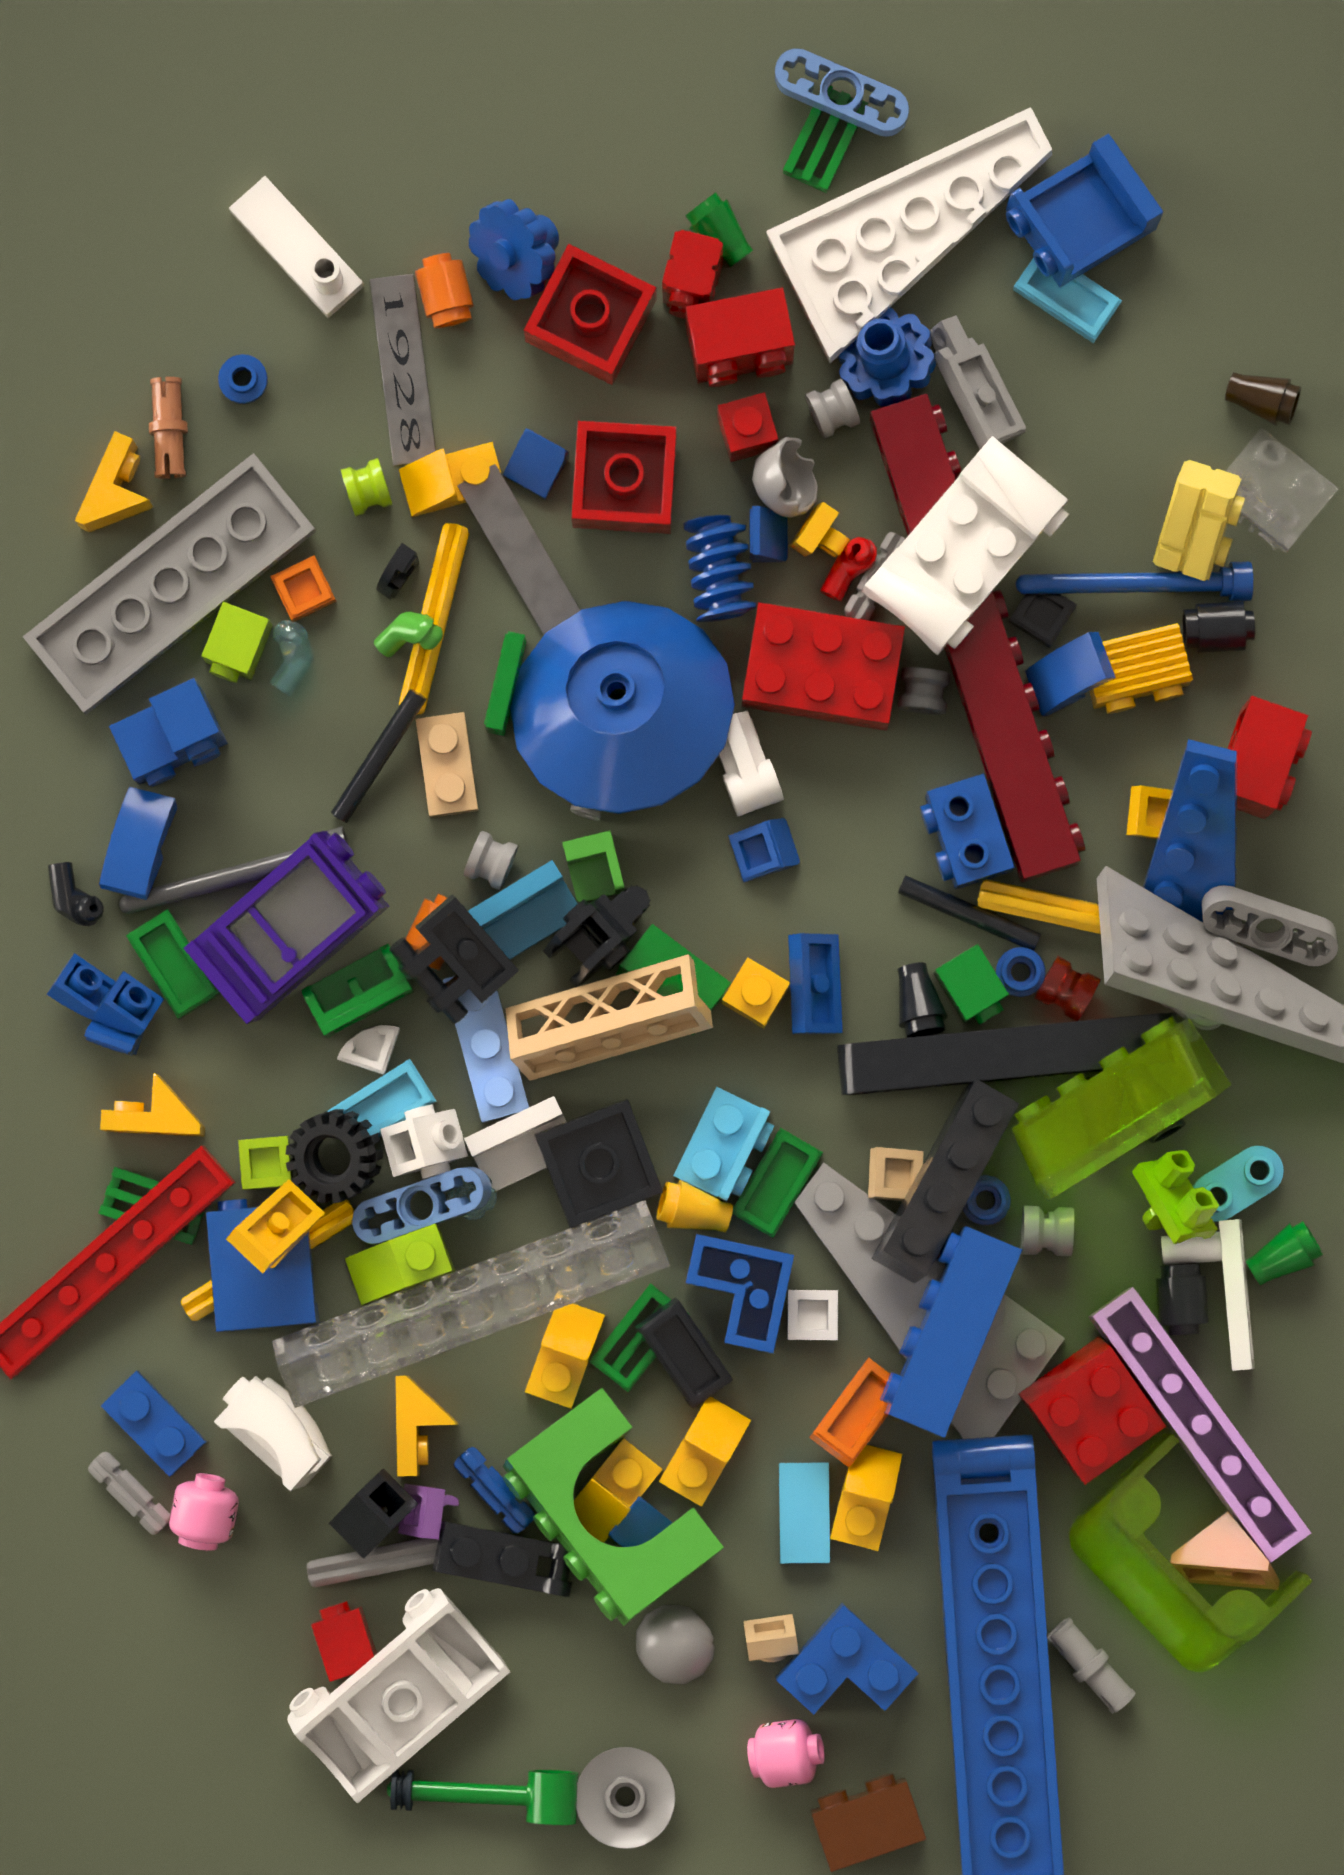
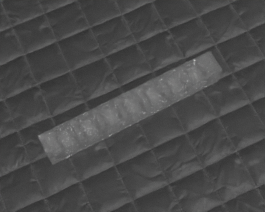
(469, 1304)

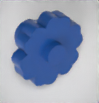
(513, 248)
(888, 359)

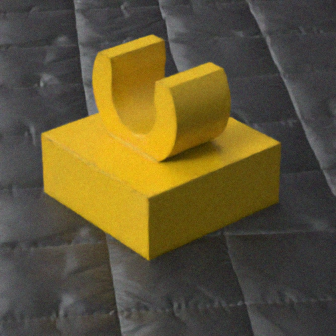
(817, 532)

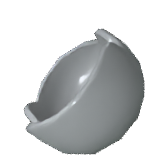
(785, 479)
(674, 1644)

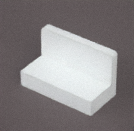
(509, 1148)

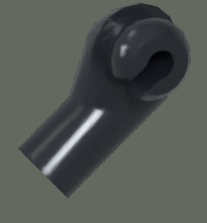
(71, 901)

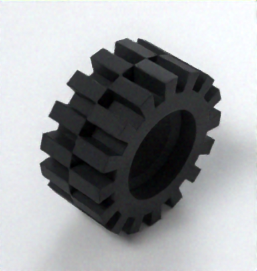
(307, 1162)

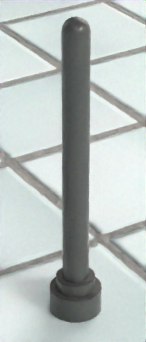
(210, 881)

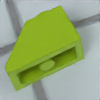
(399, 1264)

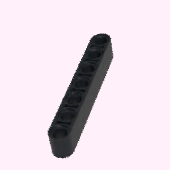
(989, 1054)

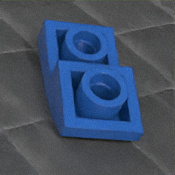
(1070, 673)
(137, 842)
(116, 1004)

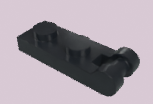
(500, 1558)

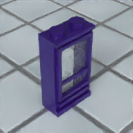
(288, 926)

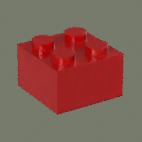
(590, 314)
(740, 337)
(624, 477)
(1267, 745)
(1092, 1410)

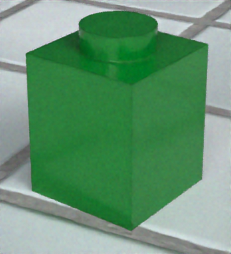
(972, 985)

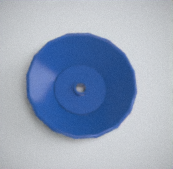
(631, 748)

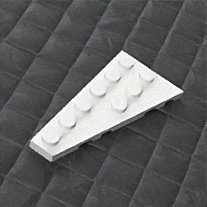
(882, 238)

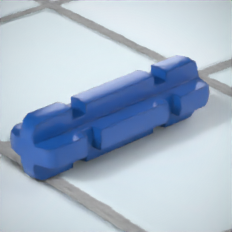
(493, 1490)

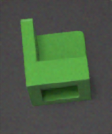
(594, 866)

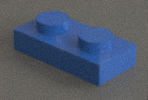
(815, 983)
(153, 1423)

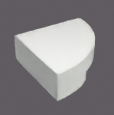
(371, 1048)

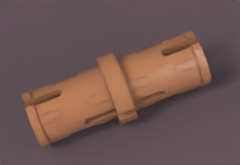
(168, 427)

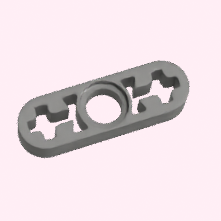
(1256, 909)

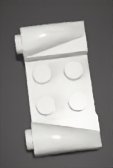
(966, 545)
(274, 1430)
(398, 1695)

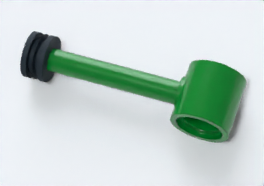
(548, 1795)

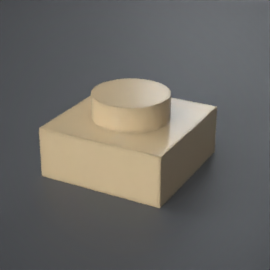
(892, 1172)
(771, 1638)

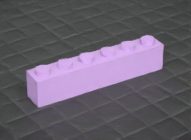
(1199, 1424)

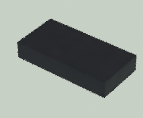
(684, 1353)

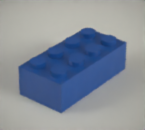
(952, 1330)

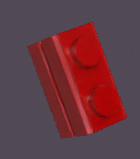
(691, 271)

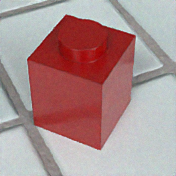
(746, 426)
(343, 1640)

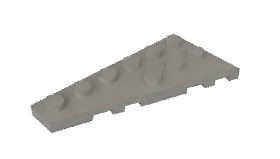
(1179, 963)
(1016, 1342)

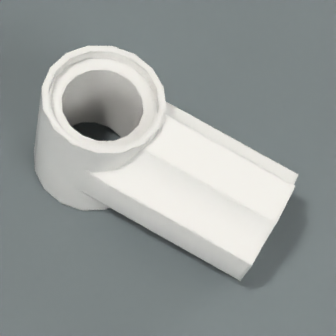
(748, 774)

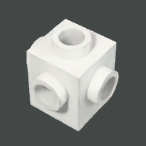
(434, 1141)

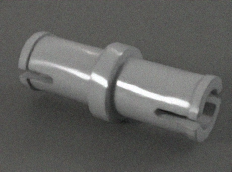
(1090, 1665)

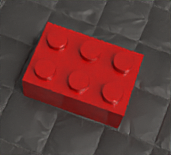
(823, 666)

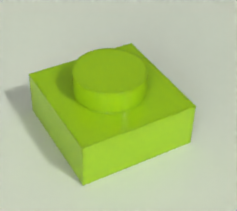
(264, 1162)

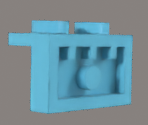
(723, 1144)

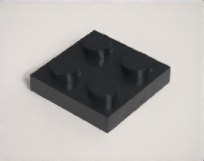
(598, 1163)

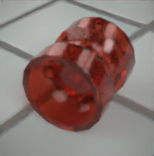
(1056, 985)

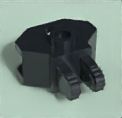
(600, 931)

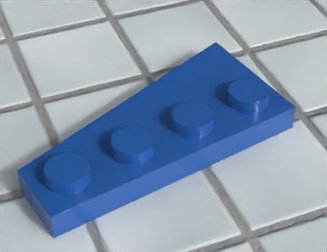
(1198, 830)

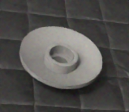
(625, 1824)

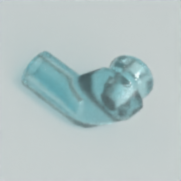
(296, 655)

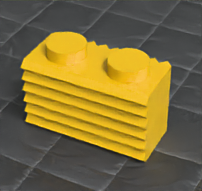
(1144, 666)

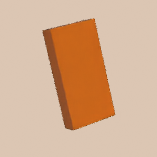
(854, 1415)

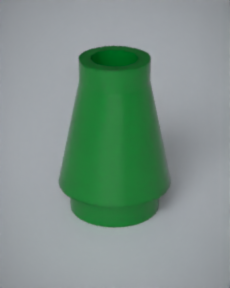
(718, 220)
(1285, 1253)

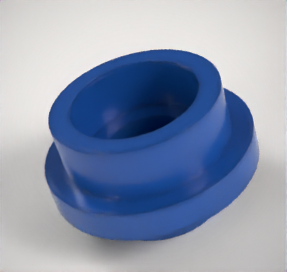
(247, 393)
(1028, 958)
(1000, 1207)

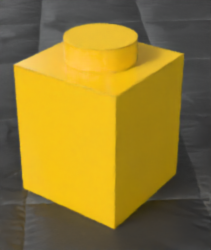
(755, 993)

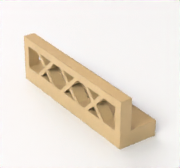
(607, 1034)

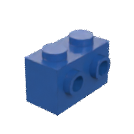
(967, 832)

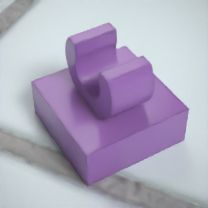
(426, 1517)

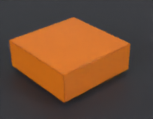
(303, 588)

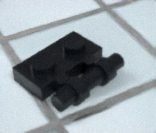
(467, 951)

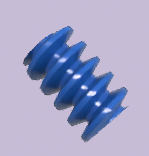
(718, 567)

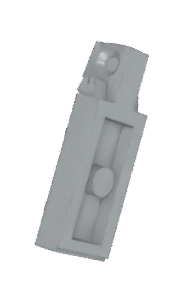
(975, 384)

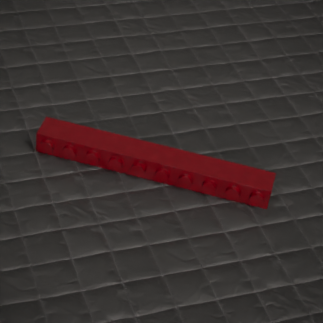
(985, 661)

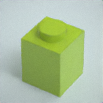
(236, 643)

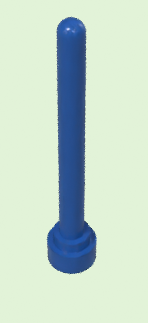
(1230, 581)

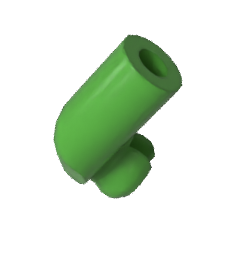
(410, 628)

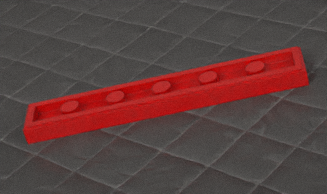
(111, 1259)

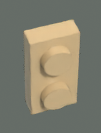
(447, 764)

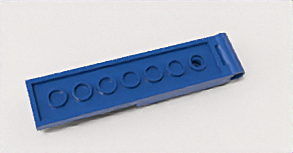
(997, 1656)

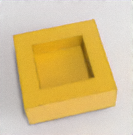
(1147, 811)

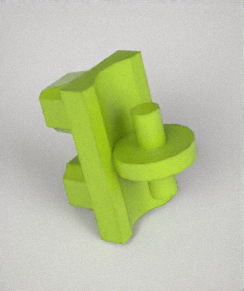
(1173, 1201)

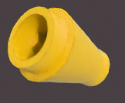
(691, 1208)

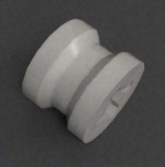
(832, 408)
(490, 860)

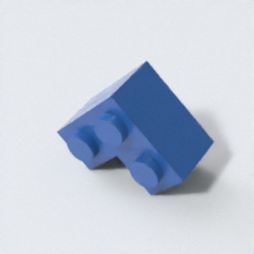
(169, 734)
(755, 1278)
(843, 1650)

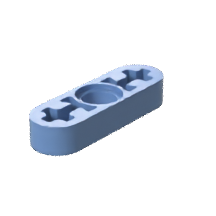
(880, 92)
(385, 1203)

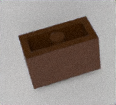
(867, 1822)

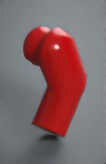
(853, 561)

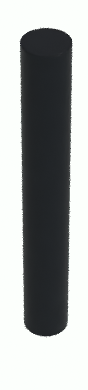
(378, 755)
(969, 913)

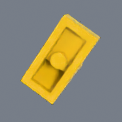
(433, 479)
(106, 499)
(167, 1115)
(275, 1226)
(564, 1354)
(413, 1410)
(705, 1451)
(614, 1489)
(866, 1498)

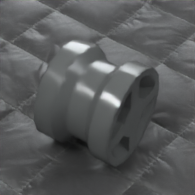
(924, 690)

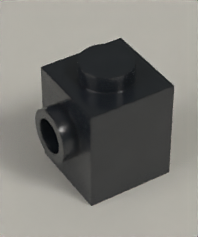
(373, 1513)

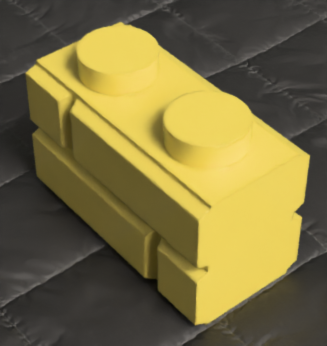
(1197, 521)

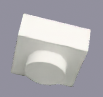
(812, 1315)

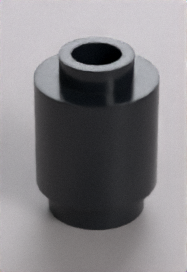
(1218, 627)
(1182, 1298)

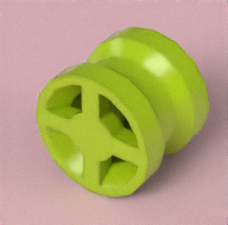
(366, 487)

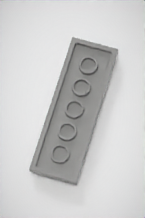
(169, 584)

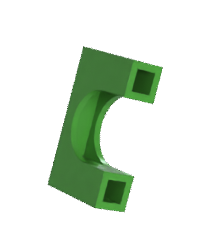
(624, 1577)

